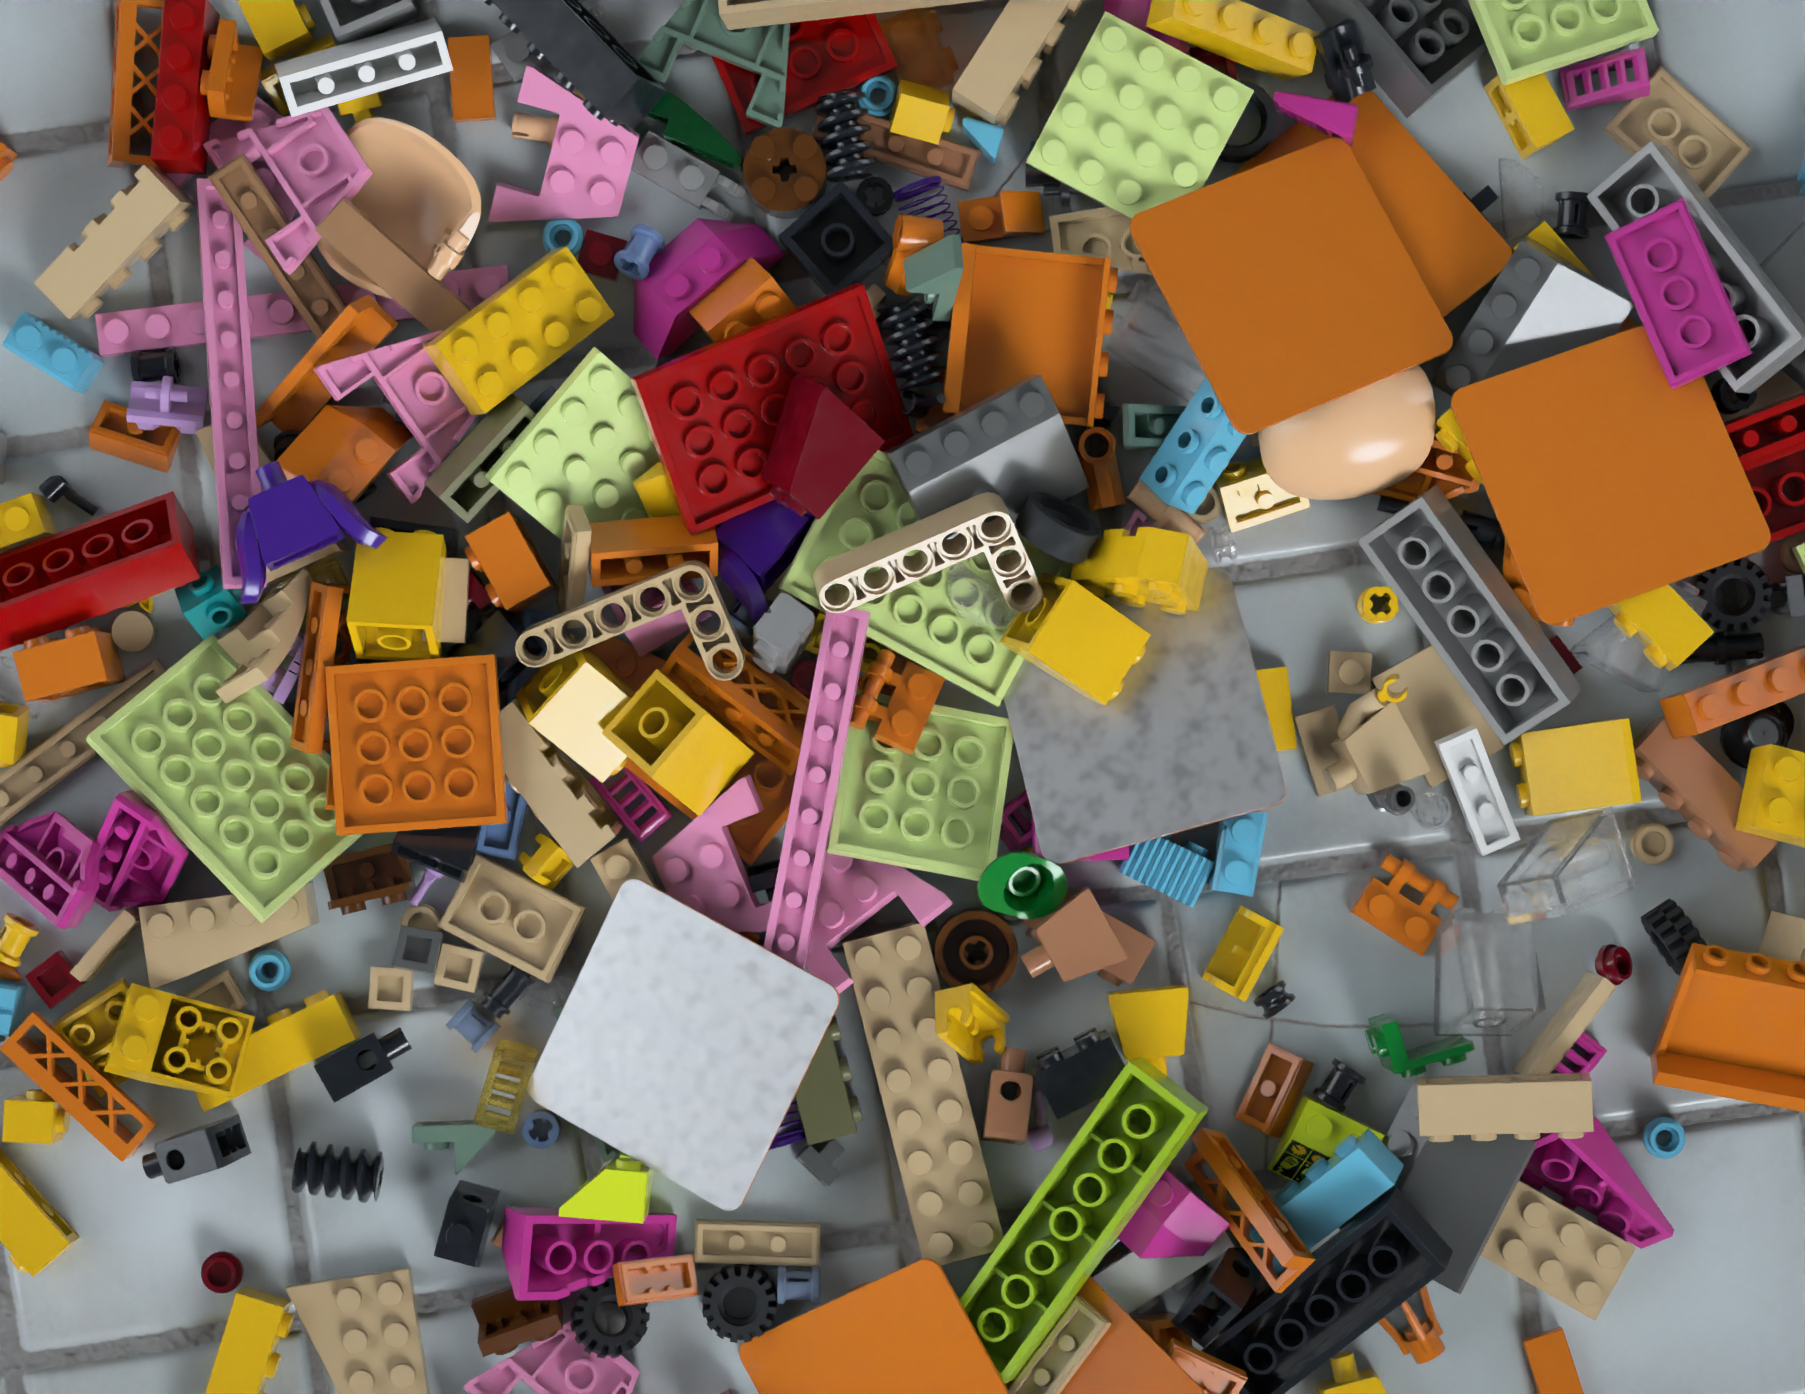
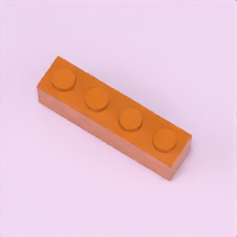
(1736, 694)

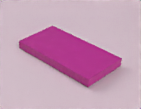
(1678, 294)

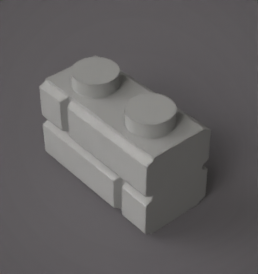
(782, 634)

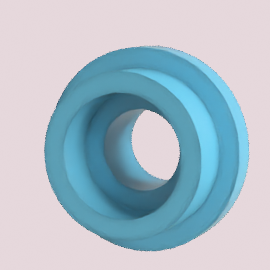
(878, 83)
(556, 226)
(257, 974)
(1676, 1140)

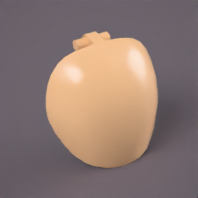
(414, 195)
(1353, 441)

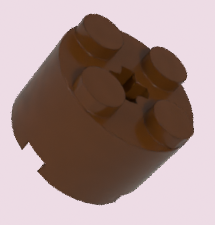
(768, 155)
(970, 927)

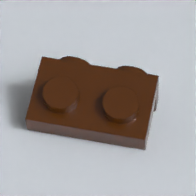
(368, 876)
(510, 1322)

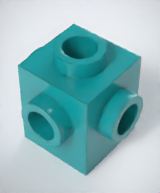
(209, 605)

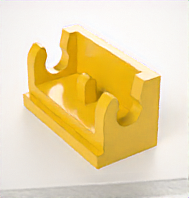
(1529, 112)
(1242, 953)
(967, 1019)

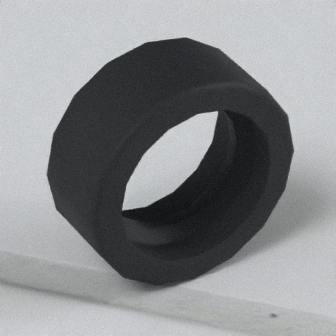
(1268, 115)
(1057, 527)

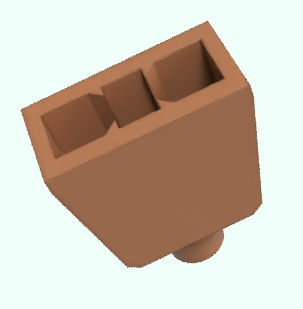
(1075, 940)
(1005, 1119)

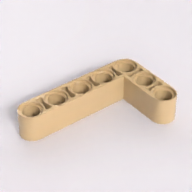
(933, 556)
(637, 614)

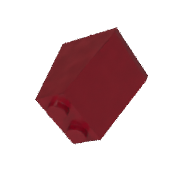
(816, 449)

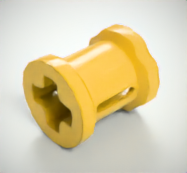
(1364, 604)
(14, 938)

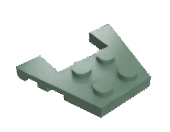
(754, 48)

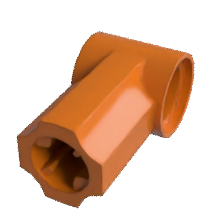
(909, 236)
(1100, 472)

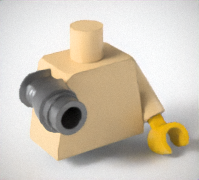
(1377, 751)

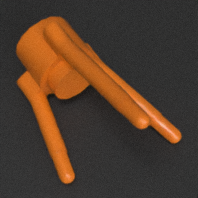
(1421, 1338)

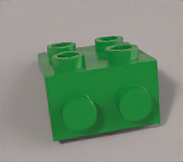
(1387, 1042)

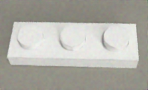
(1477, 790)

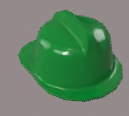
(1022, 885)

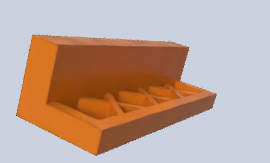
(122, 82)
(301, 393)
(318, 652)
(739, 704)
(72, 1093)
(1255, 1206)

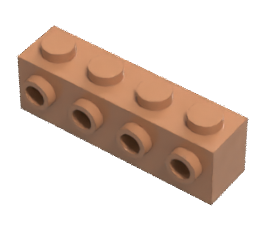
(1699, 791)

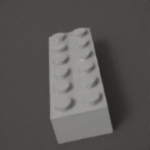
(1768, 321)
(1470, 615)

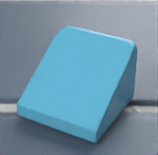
(984, 137)

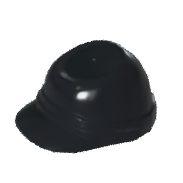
(1764, 727)

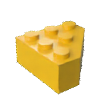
(1144, 568)

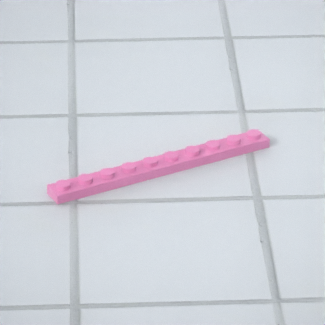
(268, 314)
(228, 370)
(816, 784)

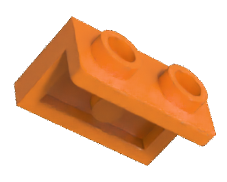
(233, 74)

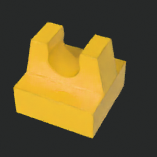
(362, 107)
(547, 864)

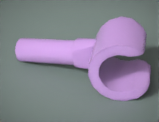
(427, 879)
(1041, 1136)

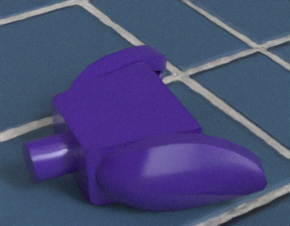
(292, 522)
(758, 550)

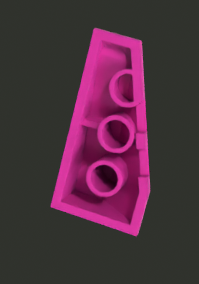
(1599, 1180)
(559, 1255)

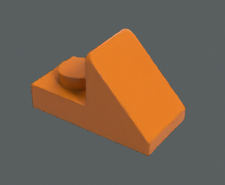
(1001, 216)

